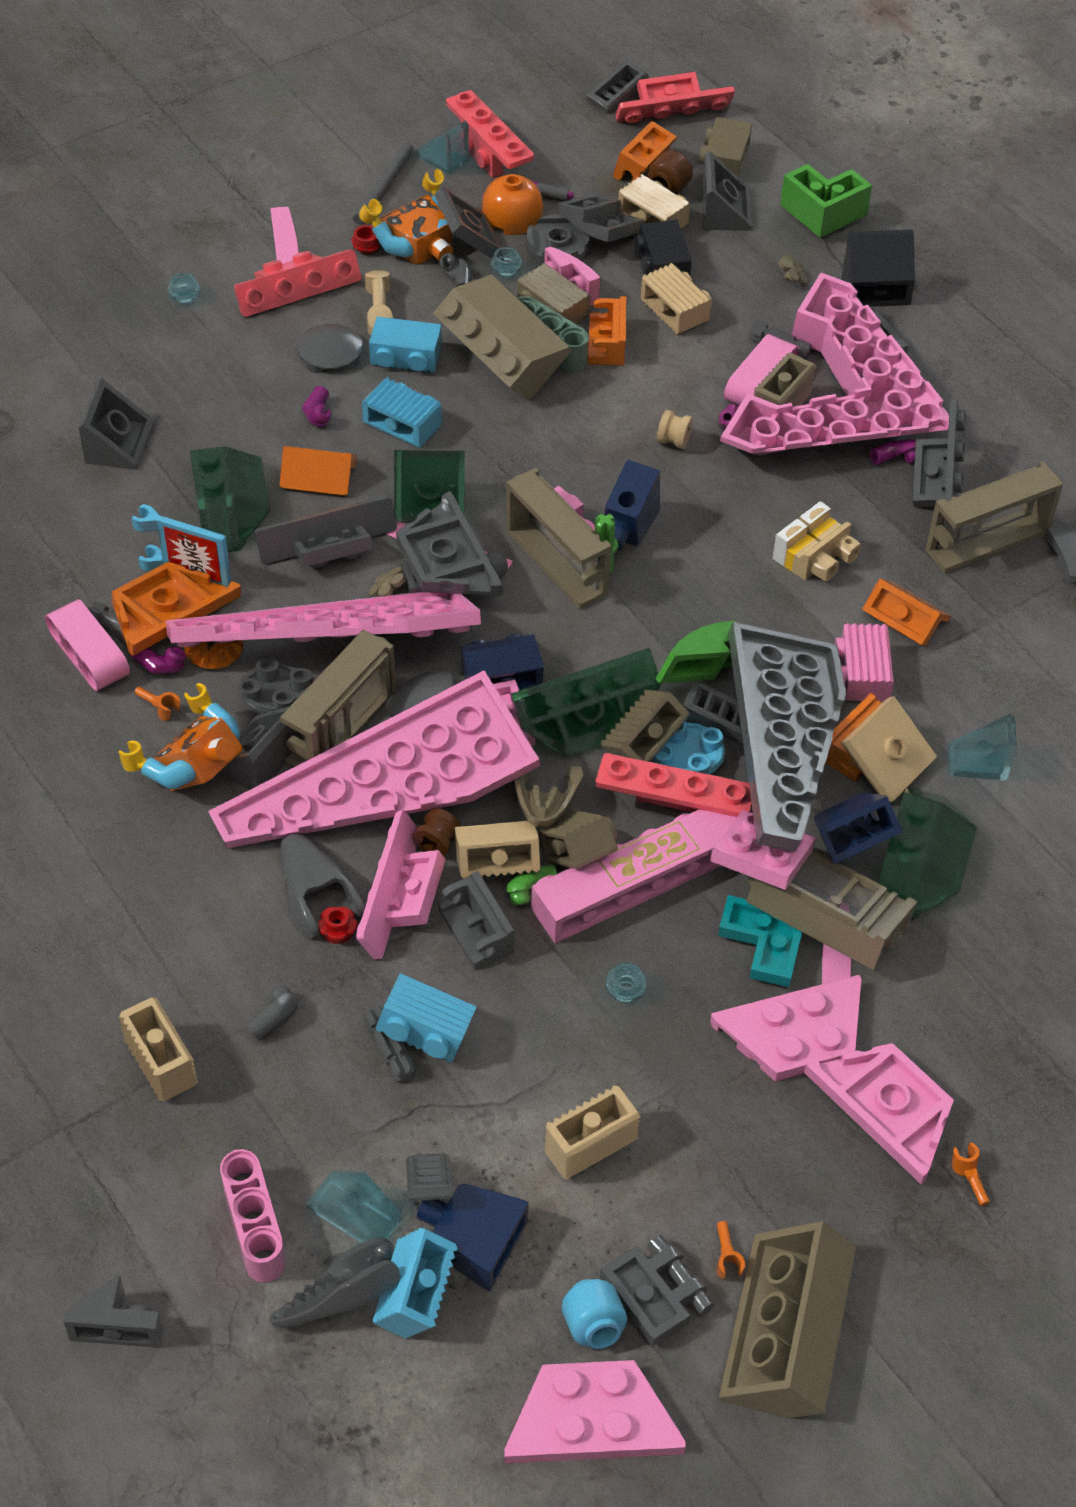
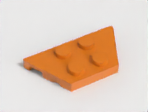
(165, 595)

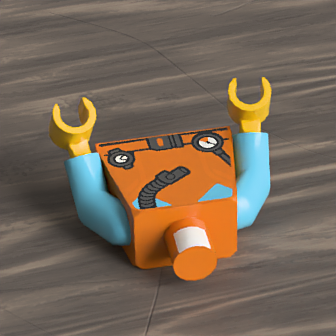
(414, 230)
(195, 753)

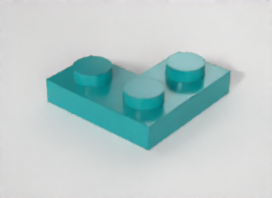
(775, 940)

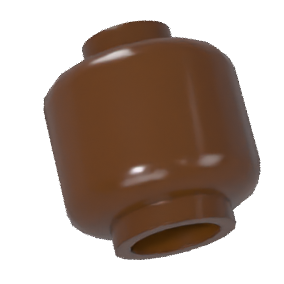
(671, 170)

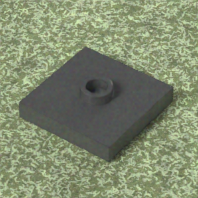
(467, 222)

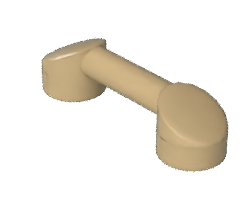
(377, 284)

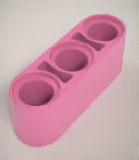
(756, 367)
(87, 645)
(256, 1233)

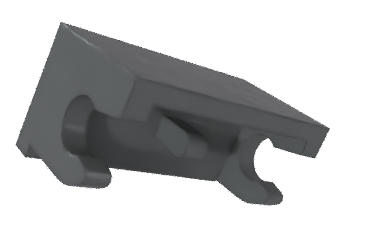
(477, 921)

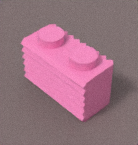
(866, 661)

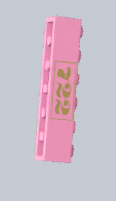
(630, 875)

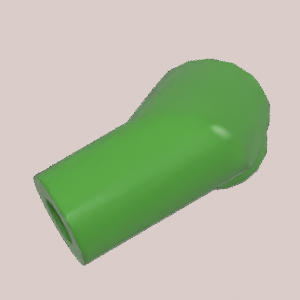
(521, 883)

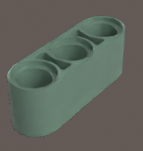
(568, 331)

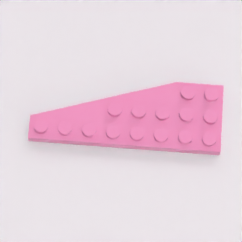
(402, 613)
(414, 762)

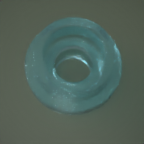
(506, 261)
(183, 288)
(629, 974)

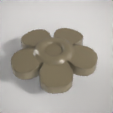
(795, 271)
(387, 583)

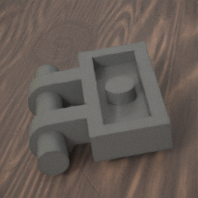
(648, 1298)

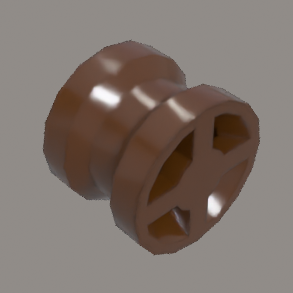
(436, 832)

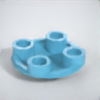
(693, 749)

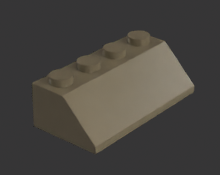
(503, 334)
(789, 1321)

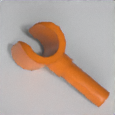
(161, 702)
(968, 1168)
(727, 1252)

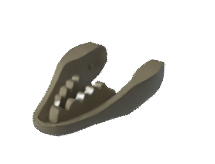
(547, 808)

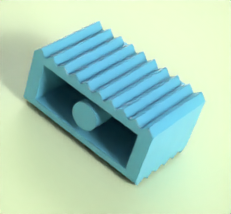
(405, 344)
(402, 412)
(425, 1018)
(423, 1270)

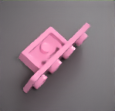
(401, 887)

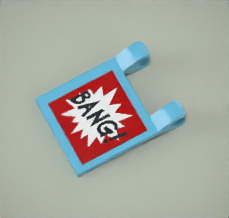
(183, 545)

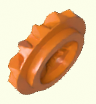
(217, 657)

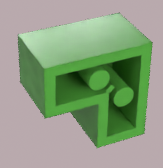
(825, 203)

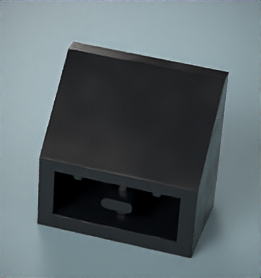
(881, 266)

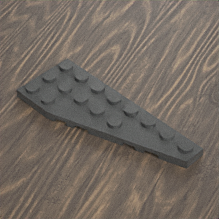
(787, 712)

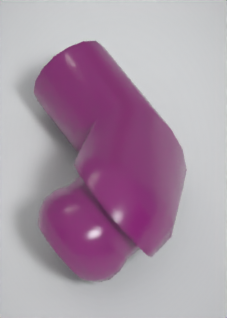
(314, 407)
(726, 415)
(893, 449)
(161, 664)

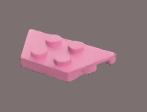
(795, 1027)
(889, 1102)
(592, 1414)

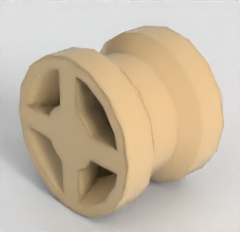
(675, 429)

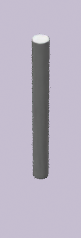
(386, 178)

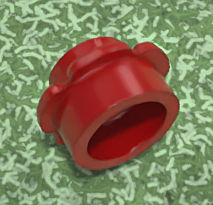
(365, 240)
(339, 932)

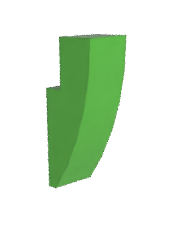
(698, 655)

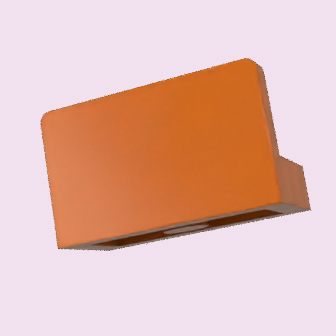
(316, 470)
(904, 611)

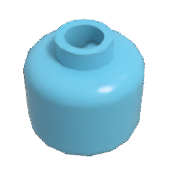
(594, 1313)

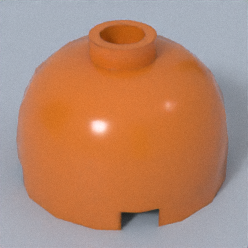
(512, 204)

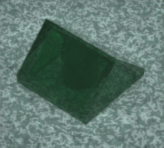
(423, 479)

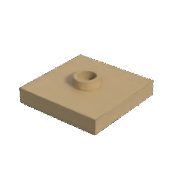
(889, 749)

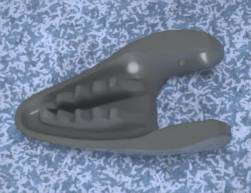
(307, 871)
(345, 1286)

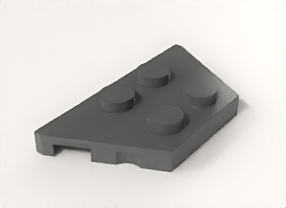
(447, 552)

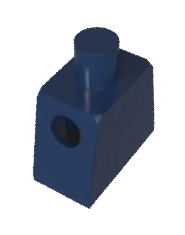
(632, 514)
(854, 827)
(482, 1227)

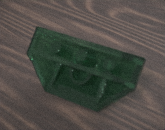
(230, 493)
(585, 705)
(930, 852)

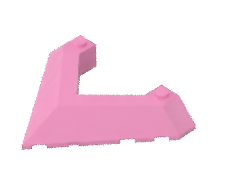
(876, 374)

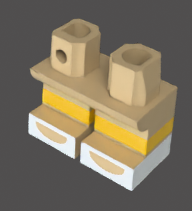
(813, 543)

